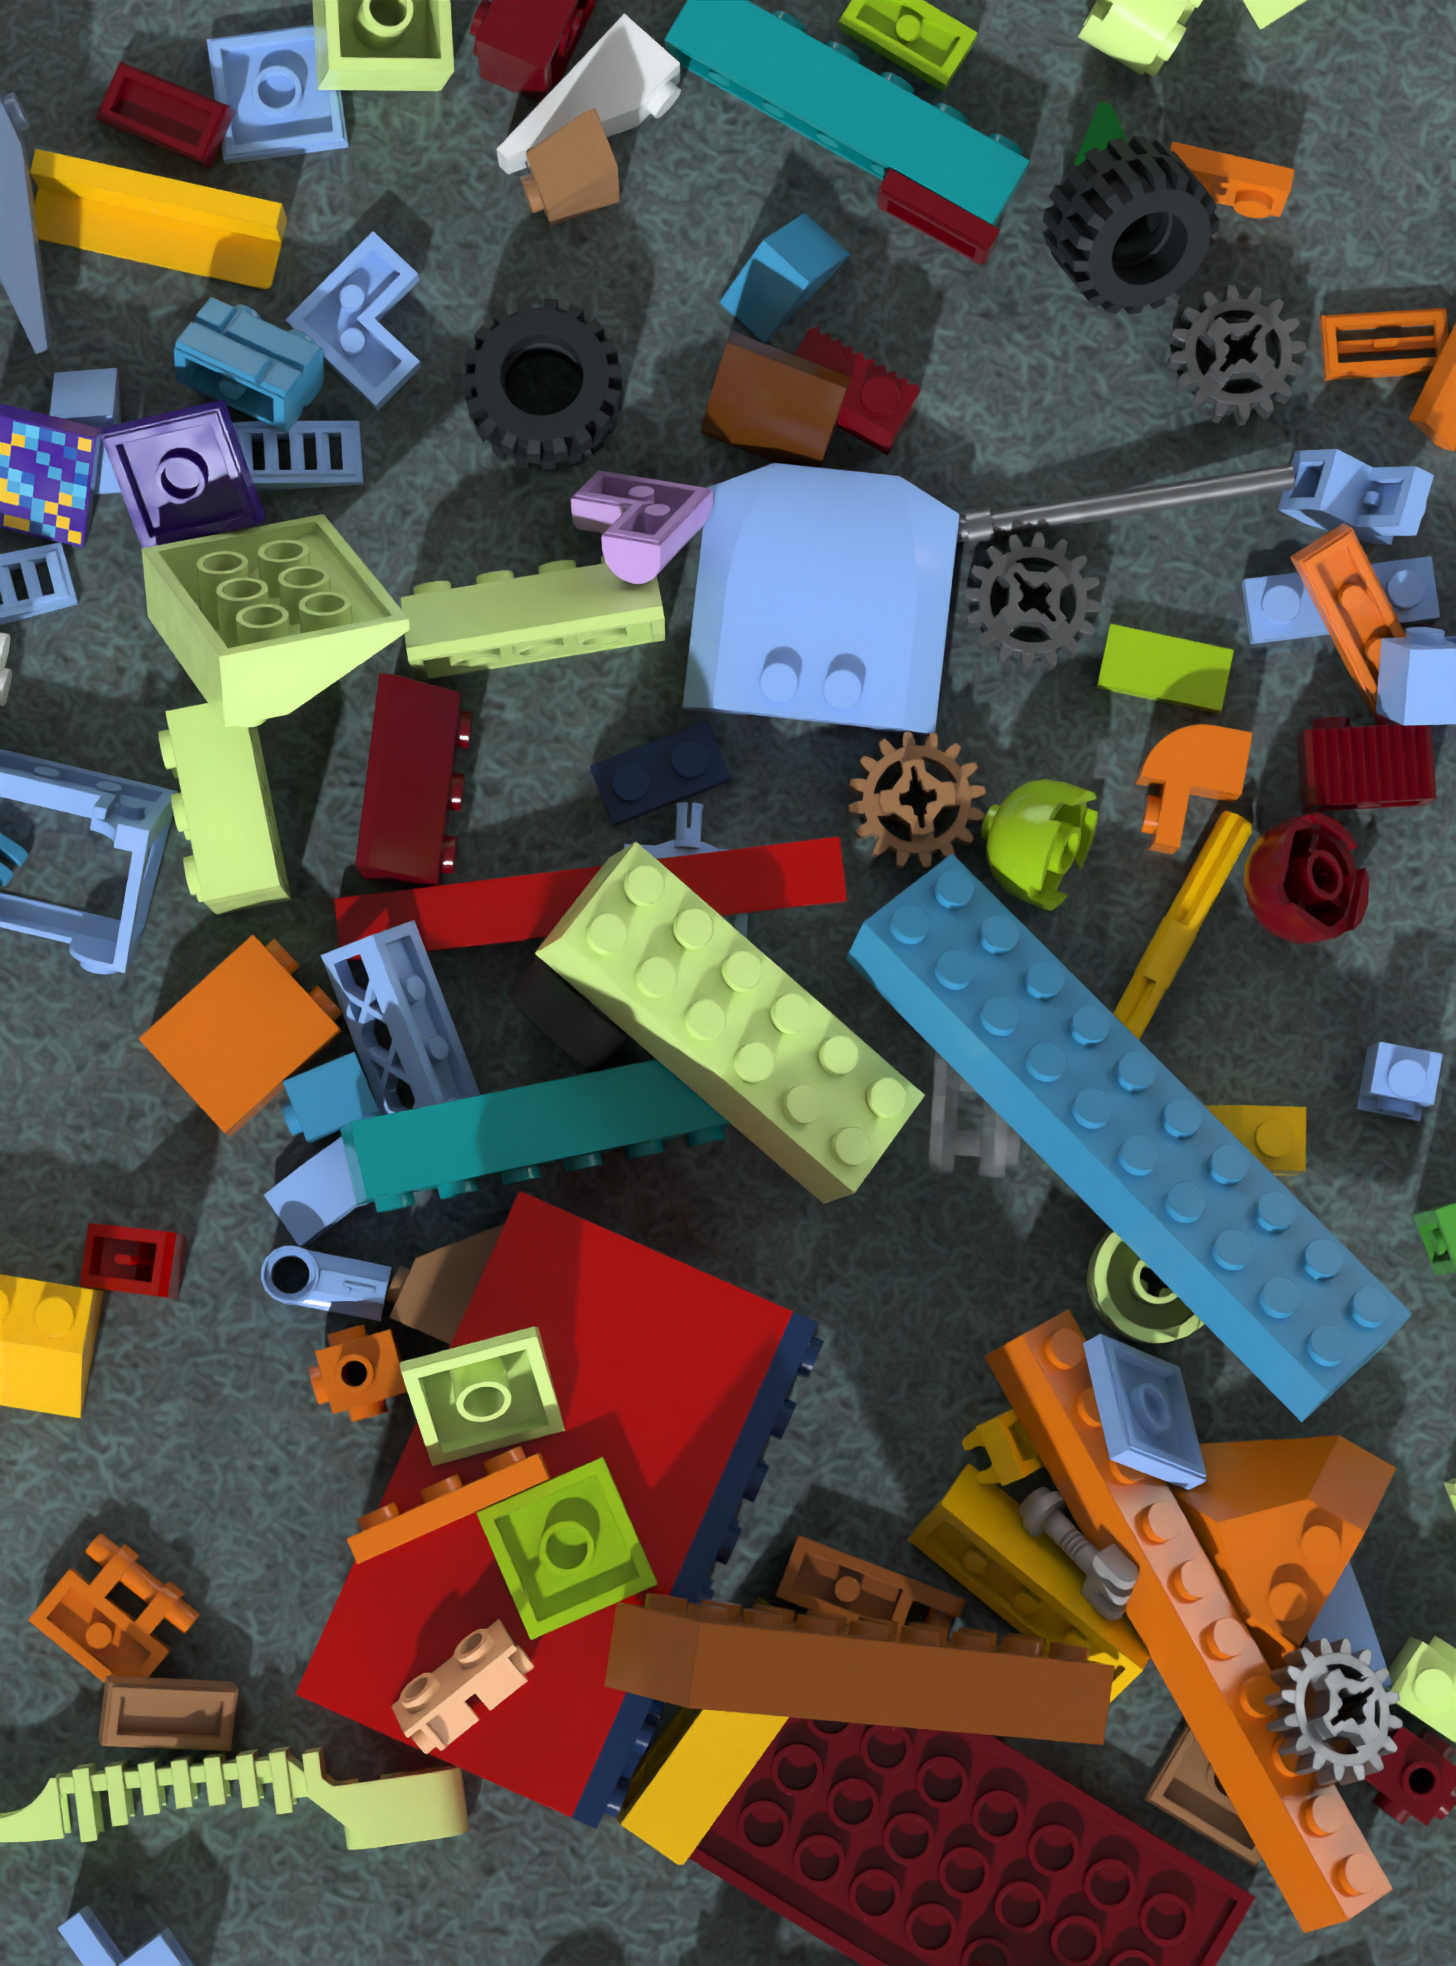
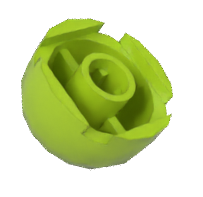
(1036, 831)

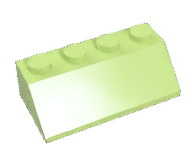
(527, 618)

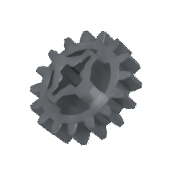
(1254, 371)
(1012, 580)
(1331, 1706)

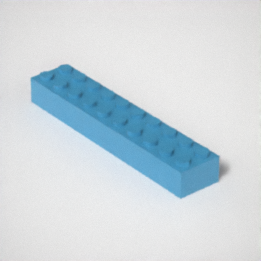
(1127, 1136)

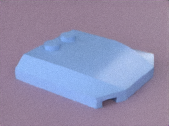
(822, 599)

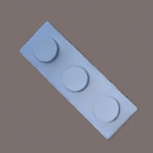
(1283, 610)

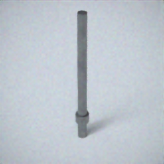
(981, 526)

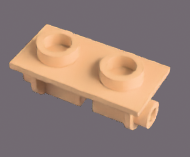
(435, 1703)

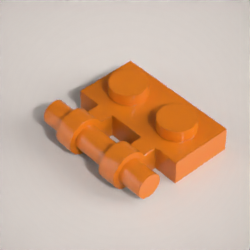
(100, 1631)

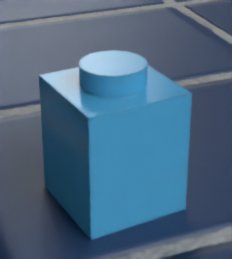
(328, 1098)

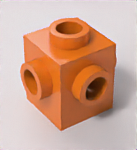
(384, 1378)

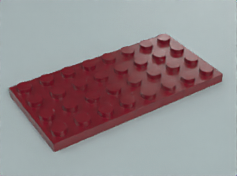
(958, 1856)

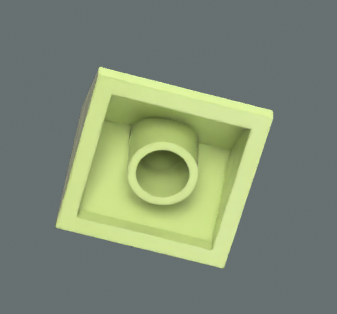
(483, 1395)

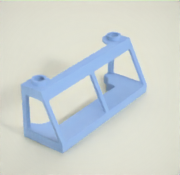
(120, 808)

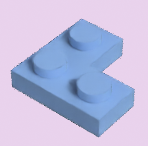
(346, 315)

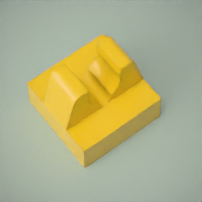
(1007, 1447)

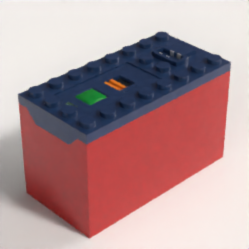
(678, 1396)

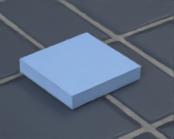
(274, 95)
(1144, 1412)

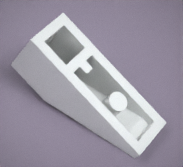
(619, 76)

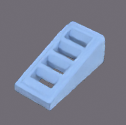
(298, 478)
(37, 604)

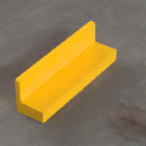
(157, 220)
(1023, 1577)
(693, 1775)

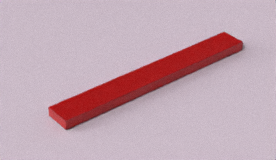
(533, 904)

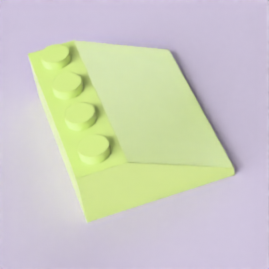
(267, 614)

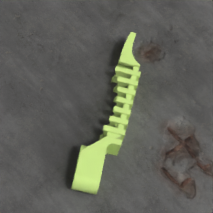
(374, 1812)

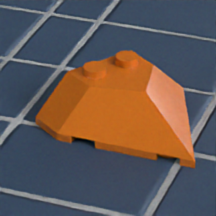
(1283, 1526)

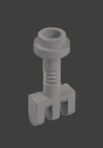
(1108, 1572)

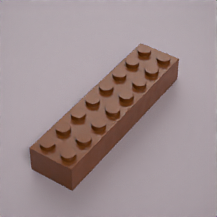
(857, 1672)

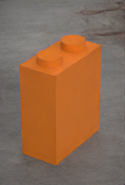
(243, 1033)

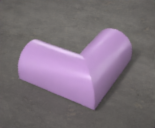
(640, 520)

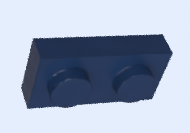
(660, 773)

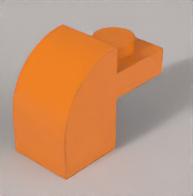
(1192, 761)

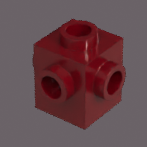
(1432, 1793)

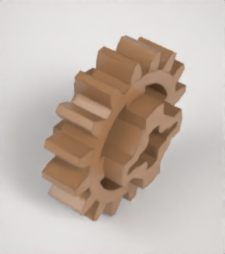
(945, 796)

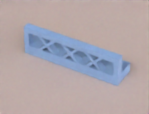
(411, 1004)

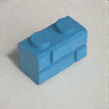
(249, 363)

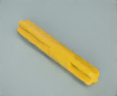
(1182, 922)

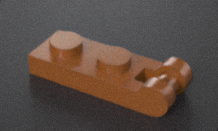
(852, 1587)

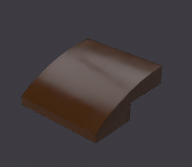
(774, 403)

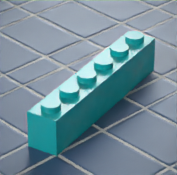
(845, 105)
(523, 1130)

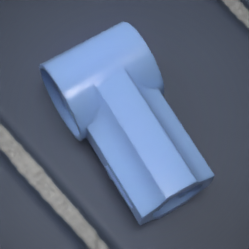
(333, 1284)

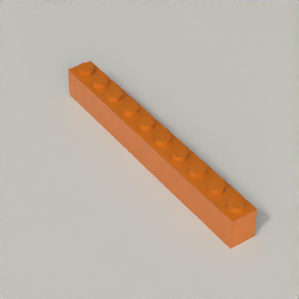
(1190, 1632)

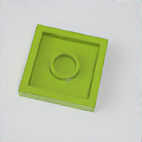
(567, 1548)

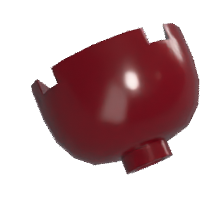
(1306, 880)

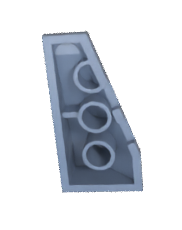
(19, 241)

